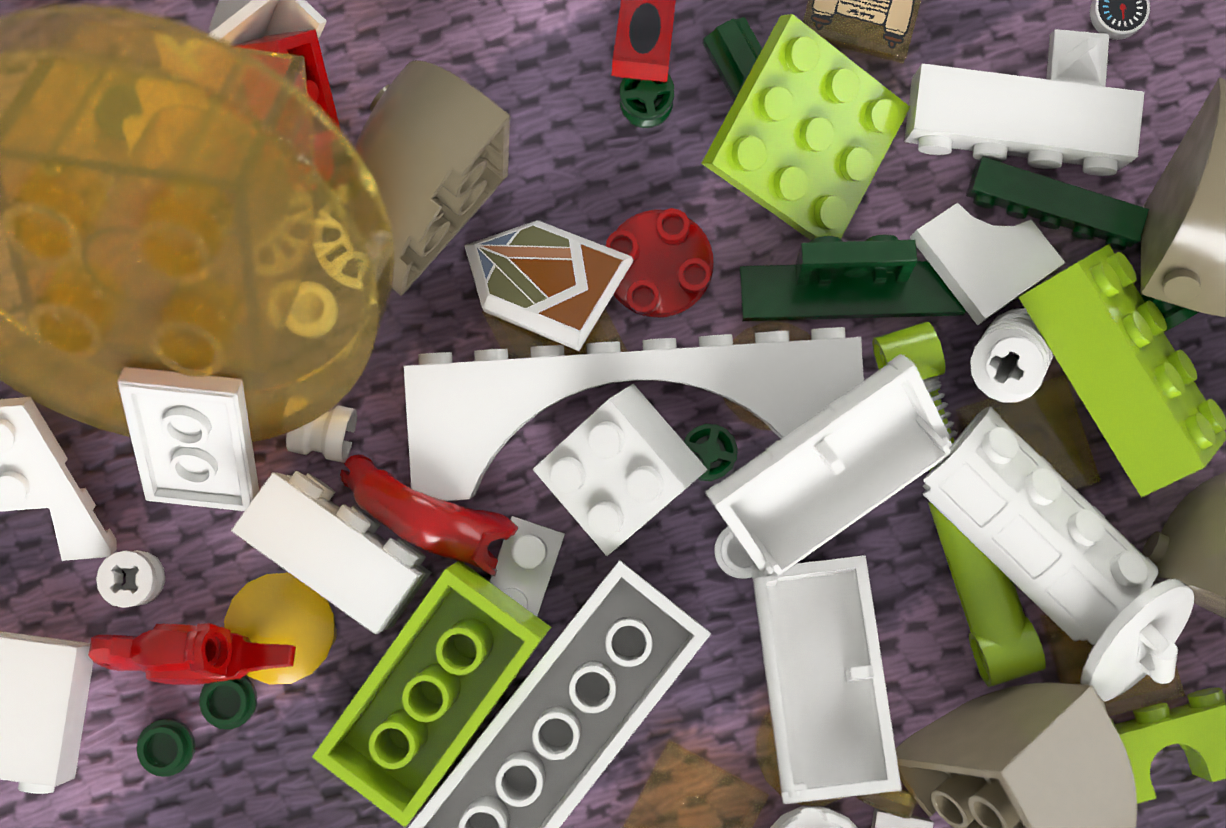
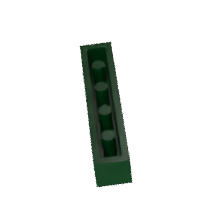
(1056, 204)

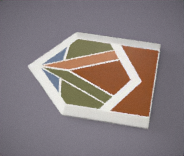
(546, 280)

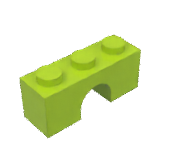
(1194, 726)

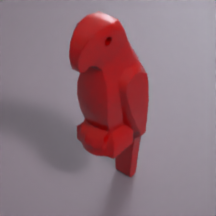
(188, 654)

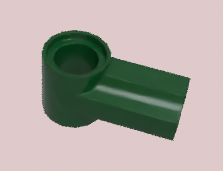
(733, 52)

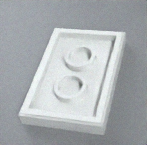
(190, 438)

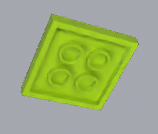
(806, 131)

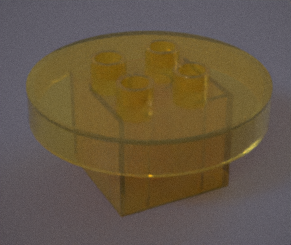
(178, 220)

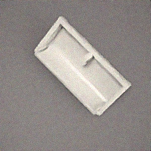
(834, 468)
(1037, 528)
(825, 681)

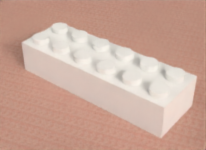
(570, 711)

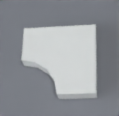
(985, 262)

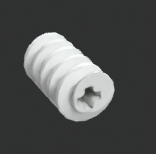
(1006, 376)

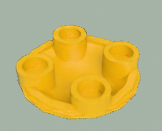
(285, 612)

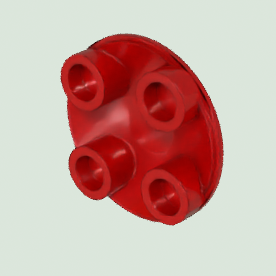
(668, 265)

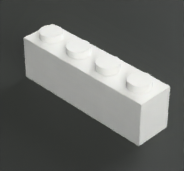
(1024, 119)

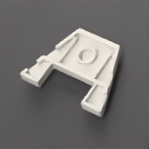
(36, 477)

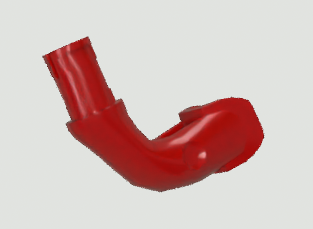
(425, 520)

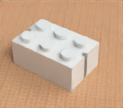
(333, 549)

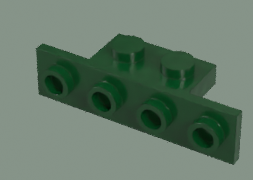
(847, 282)

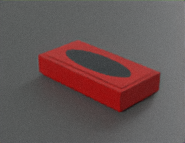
(643, 39)

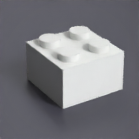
(619, 468)

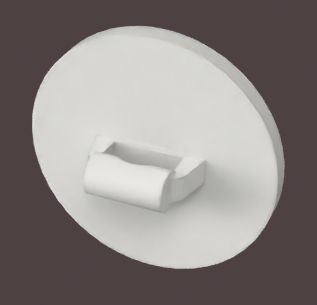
(1140, 641)

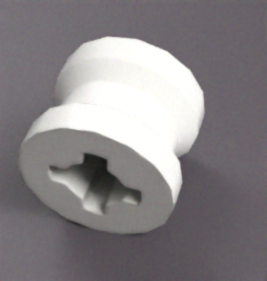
(143, 578)

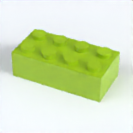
(1127, 370)
(431, 692)

